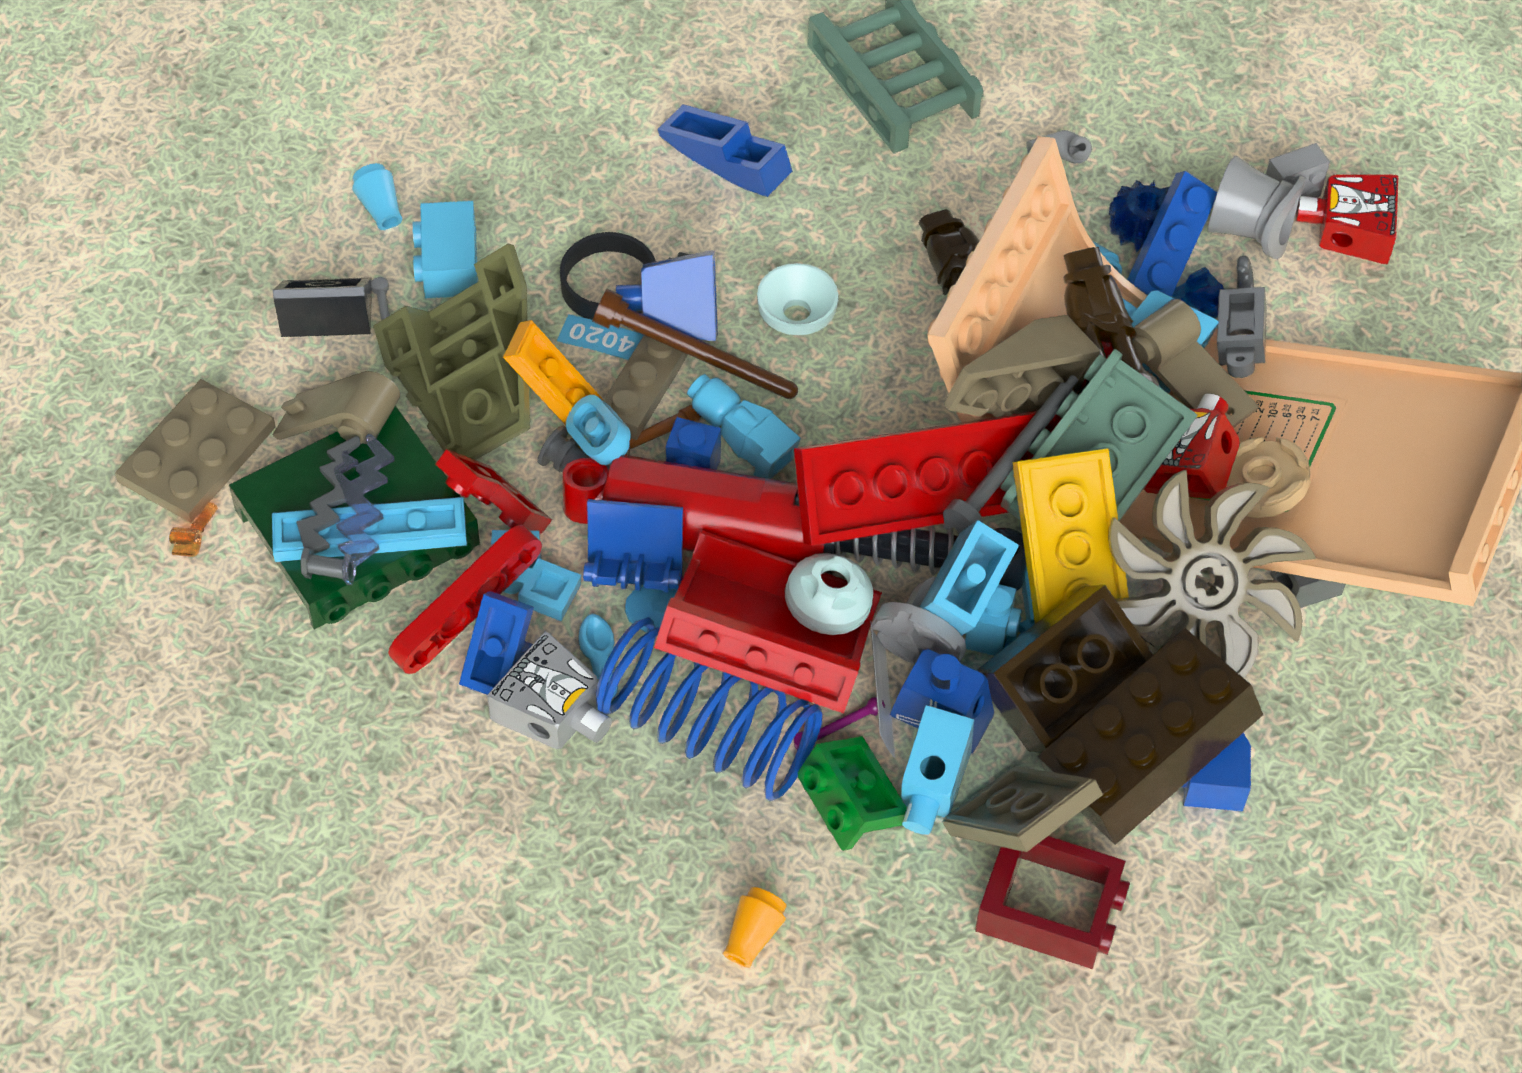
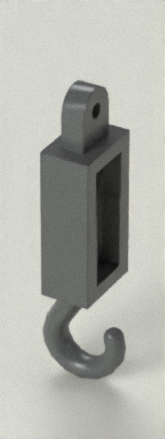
(1242, 312)

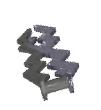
(351, 492)

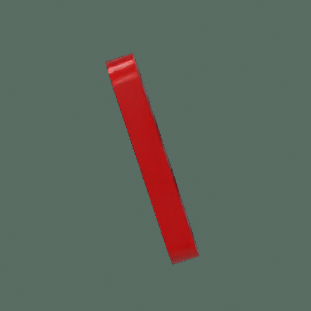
(462, 599)

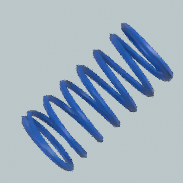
(766, 744)

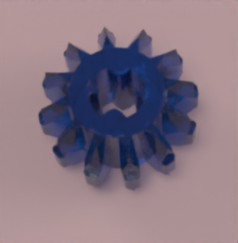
(1135, 212)

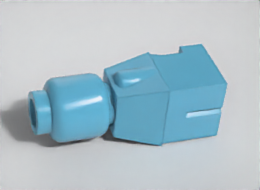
(747, 427)

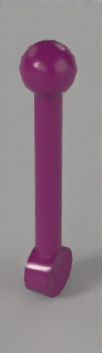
(870, 708)

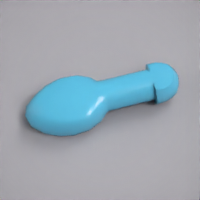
(596, 642)

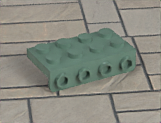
(1119, 414)

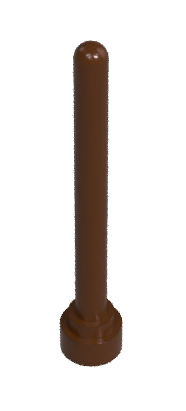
(617, 313)

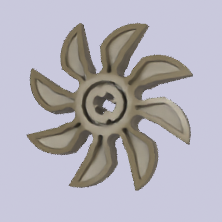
(1212, 552)

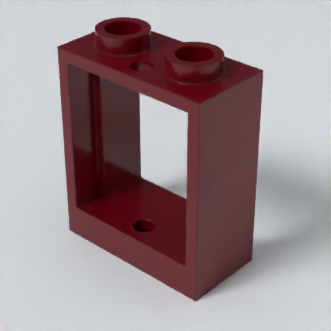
(1043, 934)

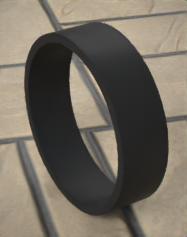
(595, 244)

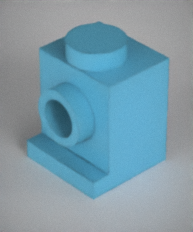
(997, 624)

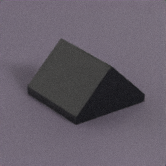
(323, 307)

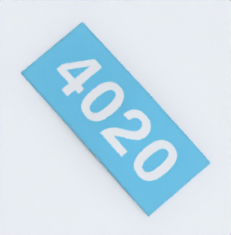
(589, 335)

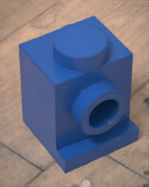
(694, 444)

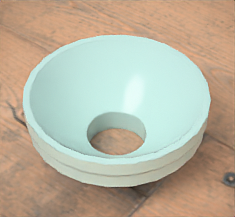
(798, 286)
(828, 608)

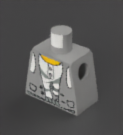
(549, 696)

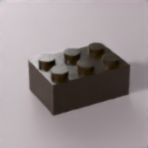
(1064, 666)

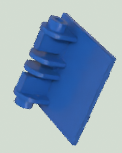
(634, 545)

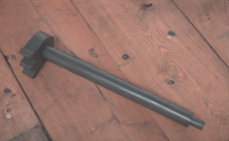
(961, 513)

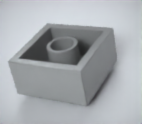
(1305, 162)

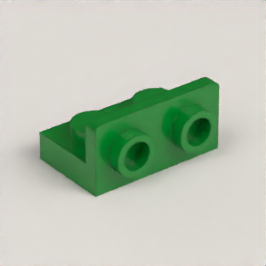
(850, 790)

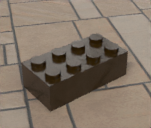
(1154, 732)

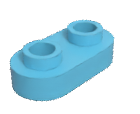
(598, 429)

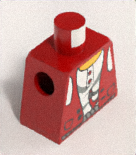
(1355, 215)
(1204, 451)

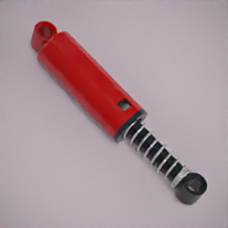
(751, 512)

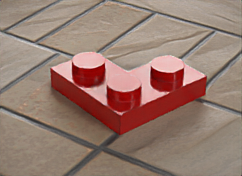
(488, 486)

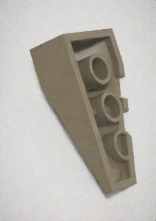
(1023, 369)

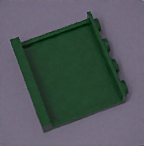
(297, 481)

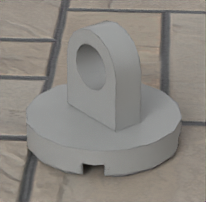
(910, 629)

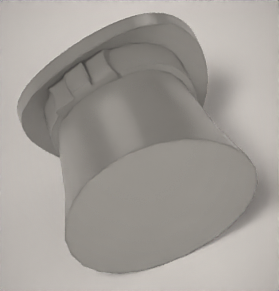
(1256, 206)

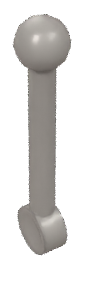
(380, 287)

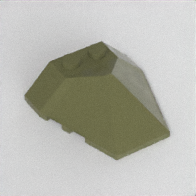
(456, 360)

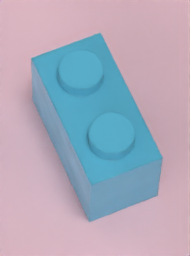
(447, 248)
(969, 576)

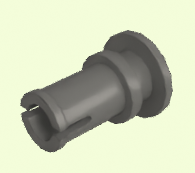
(560, 450)

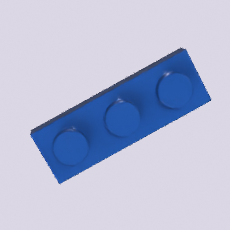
(1173, 235)

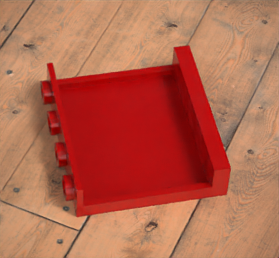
(738, 622)

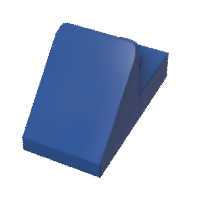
(496, 641)

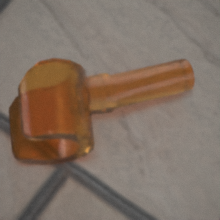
(188, 540)

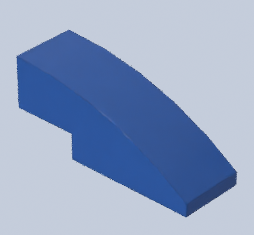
(727, 149)

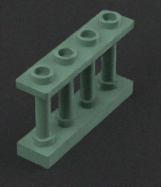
(874, 95)

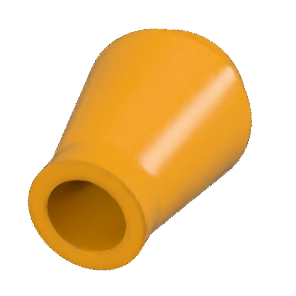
(754, 924)

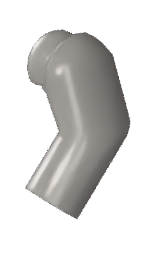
(1070, 146)

